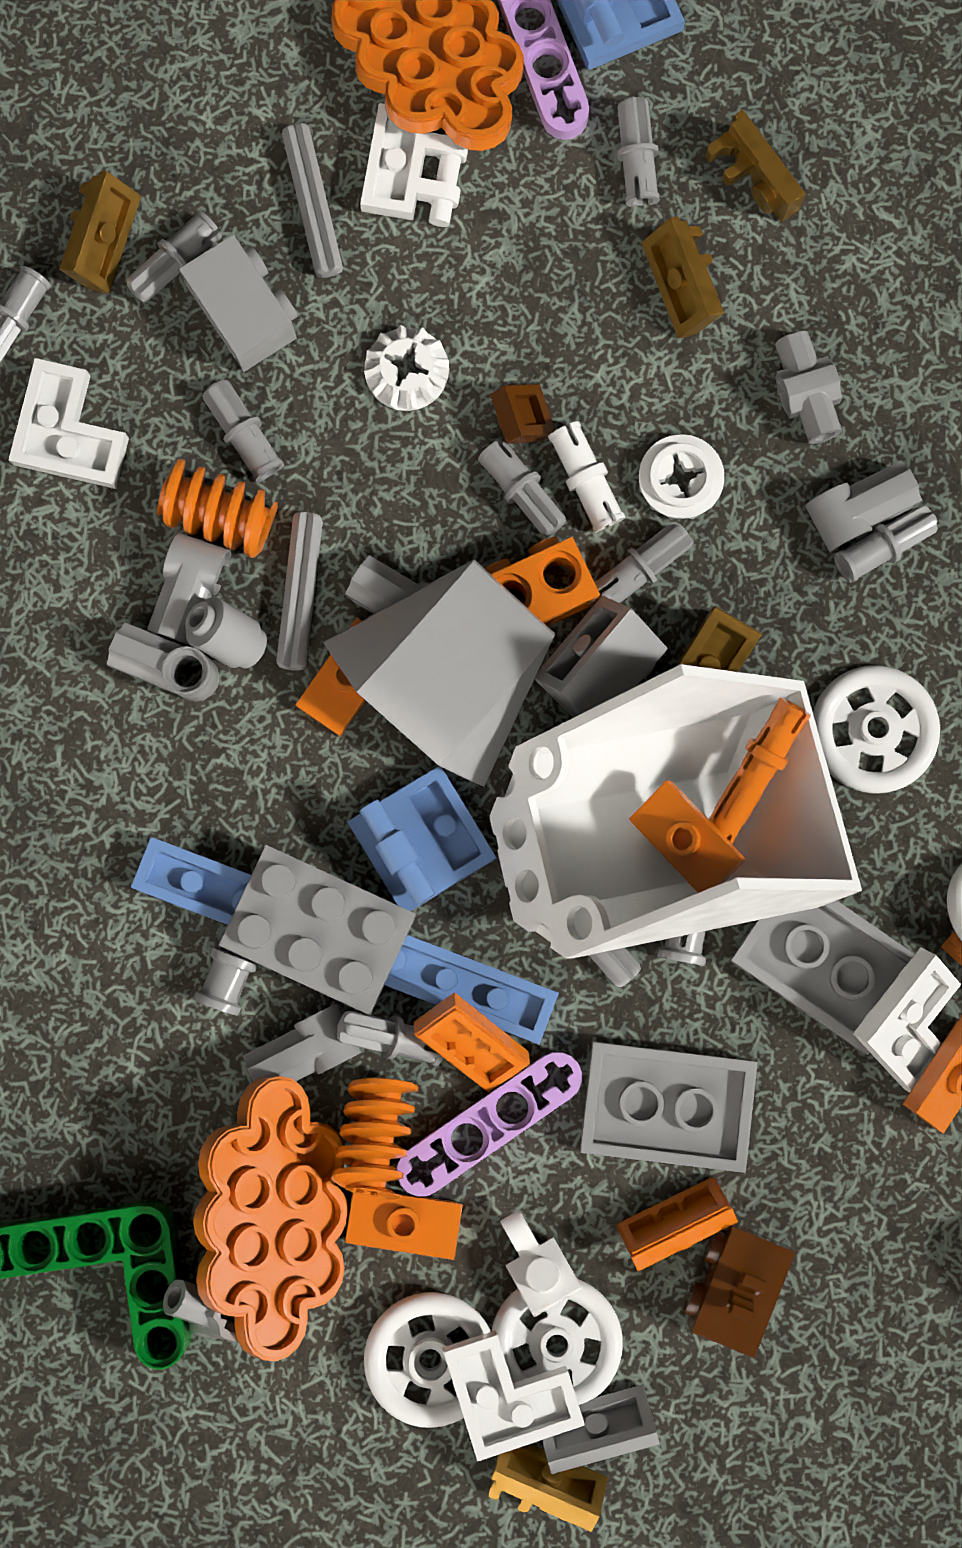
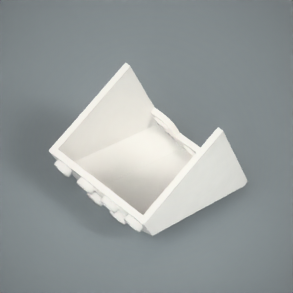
(597, 882)

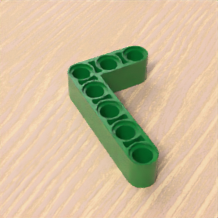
(122, 1245)

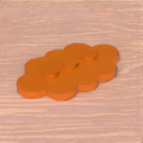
(435, 64)
(270, 1218)

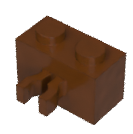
(738, 1288)

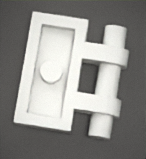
(396, 168)

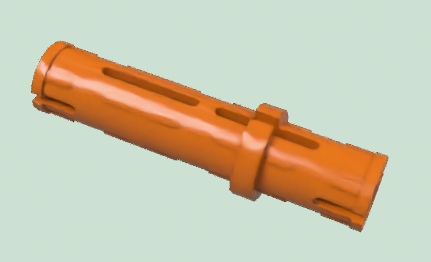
(758, 767)

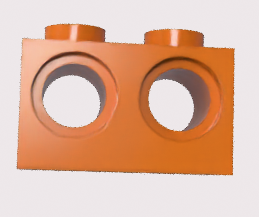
(542, 600)

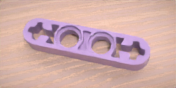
(548, 41)
(493, 1128)

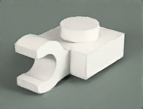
(541, 1269)

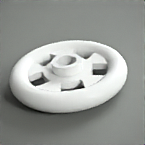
(920, 722)
(599, 1324)
(393, 1330)

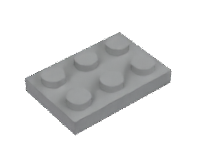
(318, 930)
(824, 964)
(668, 1107)

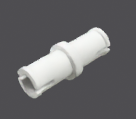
(586, 476)

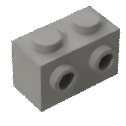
(239, 302)
(600, 658)

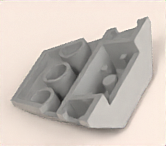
(448, 666)

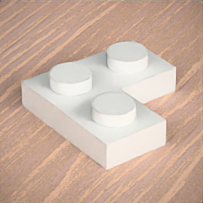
(54, 439)
(899, 1022)
(507, 1413)

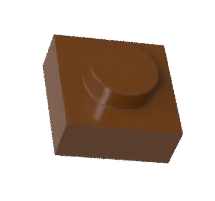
(522, 413)

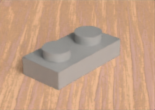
(612, 1427)

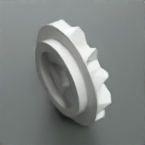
(416, 389)
(693, 456)

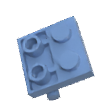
(618, 27)
(421, 839)

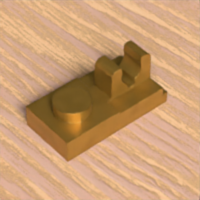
(773, 183)
(100, 231)
(683, 276)
(720, 642)
(569, 1495)

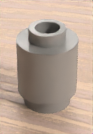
(225, 633)

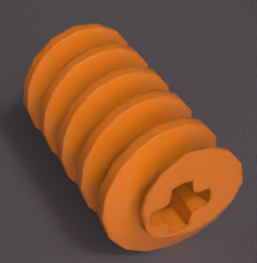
(215, 510)
(373, 1136)

